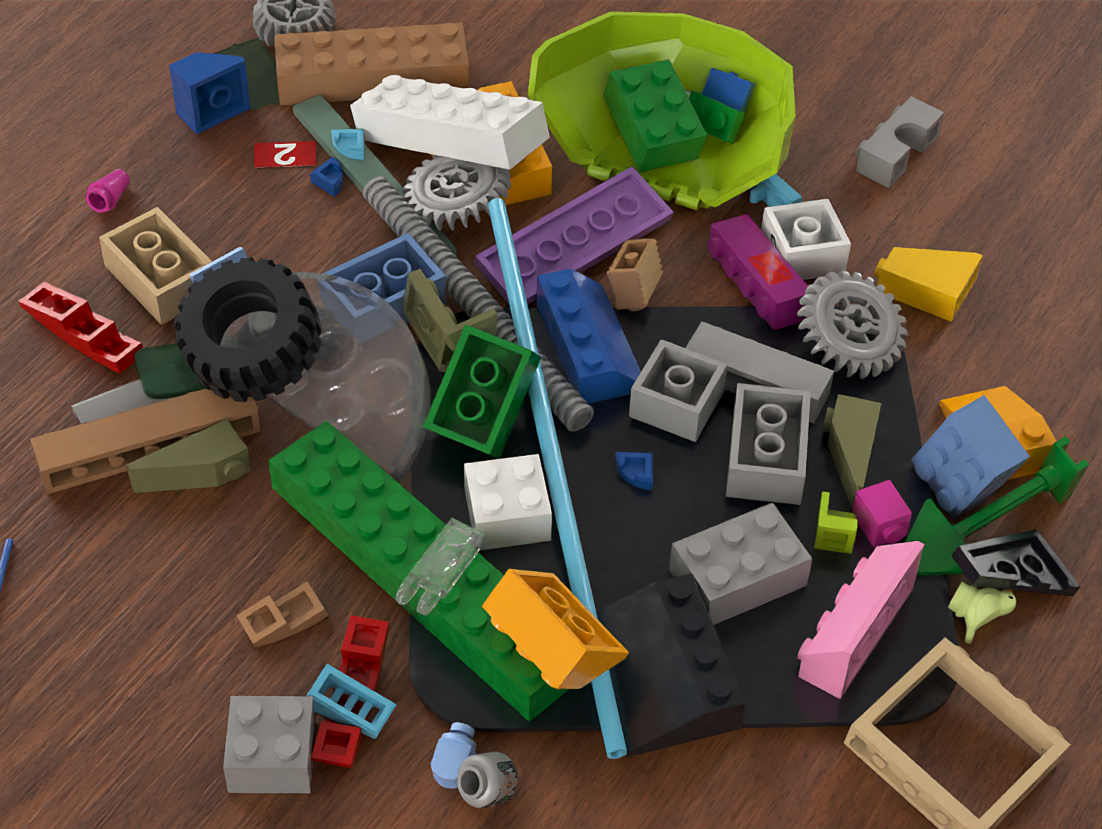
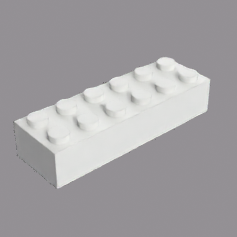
(451, 121)

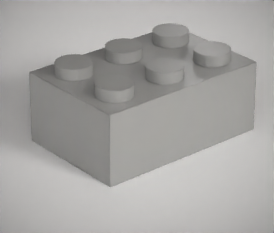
(768, 444)
(743, 562)

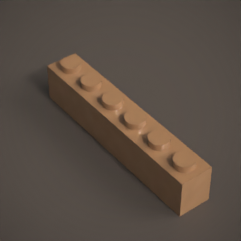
(113, 442)

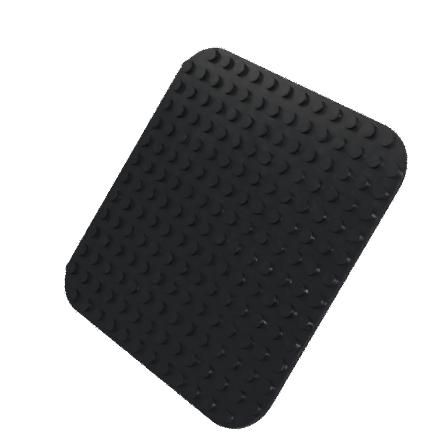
(631, 533)

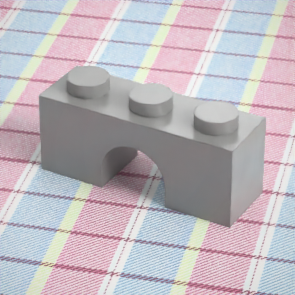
(888, 149)

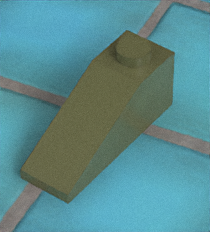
(851, 439)
(194, 462)

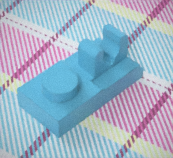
(774, 192)

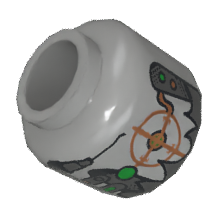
(487, 779)

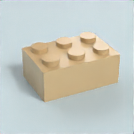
(153, 262)

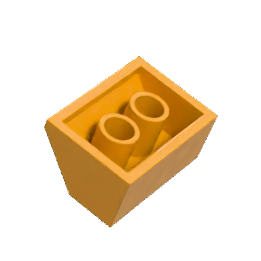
(552, 628)

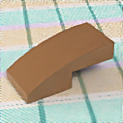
(277, 620)

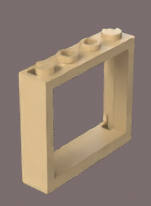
(917, 784)

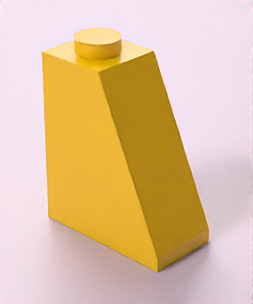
(929, 278)

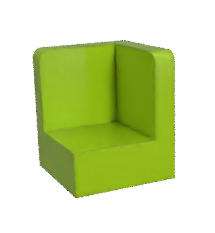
(834, 528)

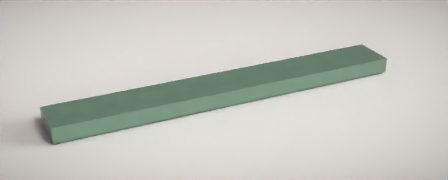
(319, 120)

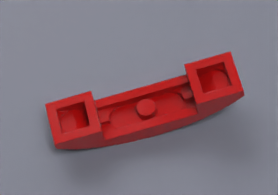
(361, 660)

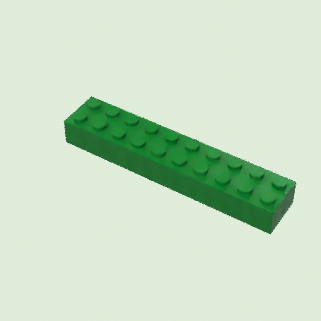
(385, 537)

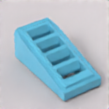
(344, 684)

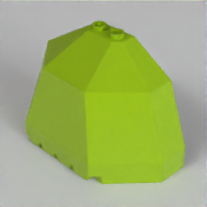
(573, 73)

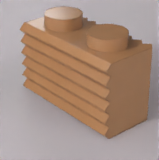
(635, 274)

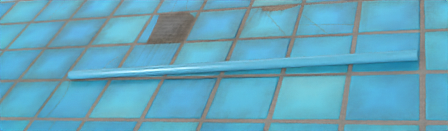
(554, 468)

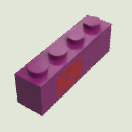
(758, 270)

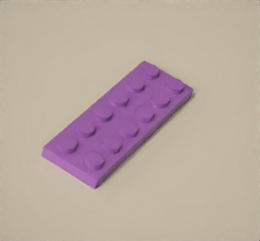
(581, 232)

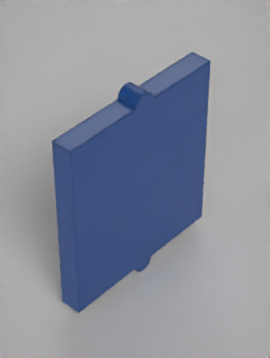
(728, 89)

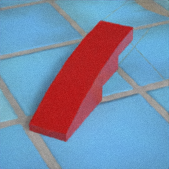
(80, 327)

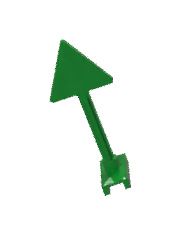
(1057, 475)

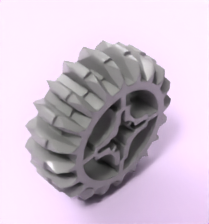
(292, 16)

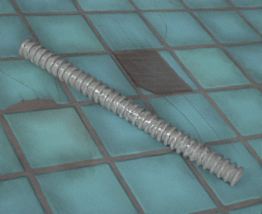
(470, 295)

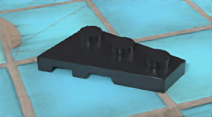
(1016, 563)

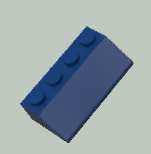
(586, 335)

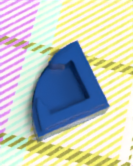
(328, 176)
(636, 468)

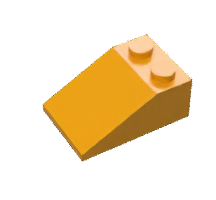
(1020, 418)

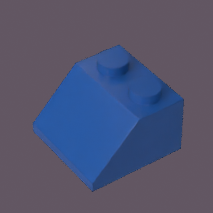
(209, 89)

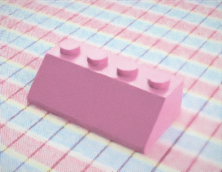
(860, 617)

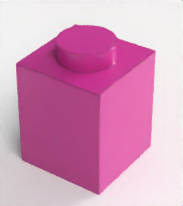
(882, 513)

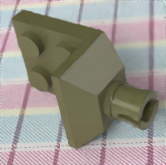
(435, 323)

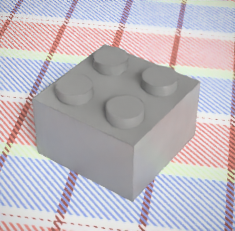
(678, 390)
(269, 744)

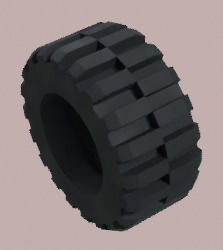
(224, 298)

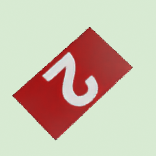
(285, 154)

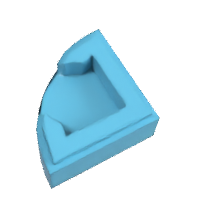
(349, 142)

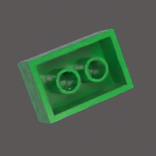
(654, 115)
(482, 391)

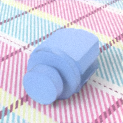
(451, 752)

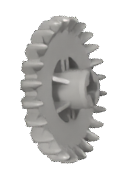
(457, 192)
(844, 330)

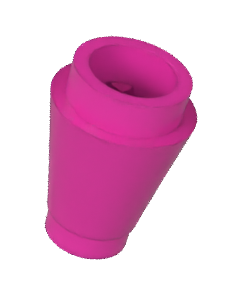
(107, 191)

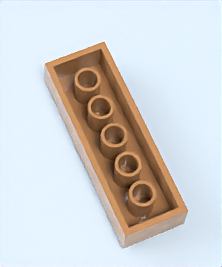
(354, 61)

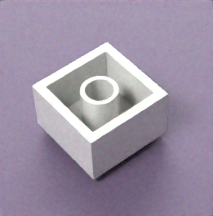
(808, 237)
(508, 501)

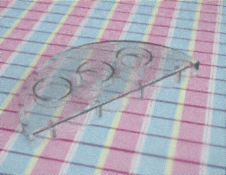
(363, 378)

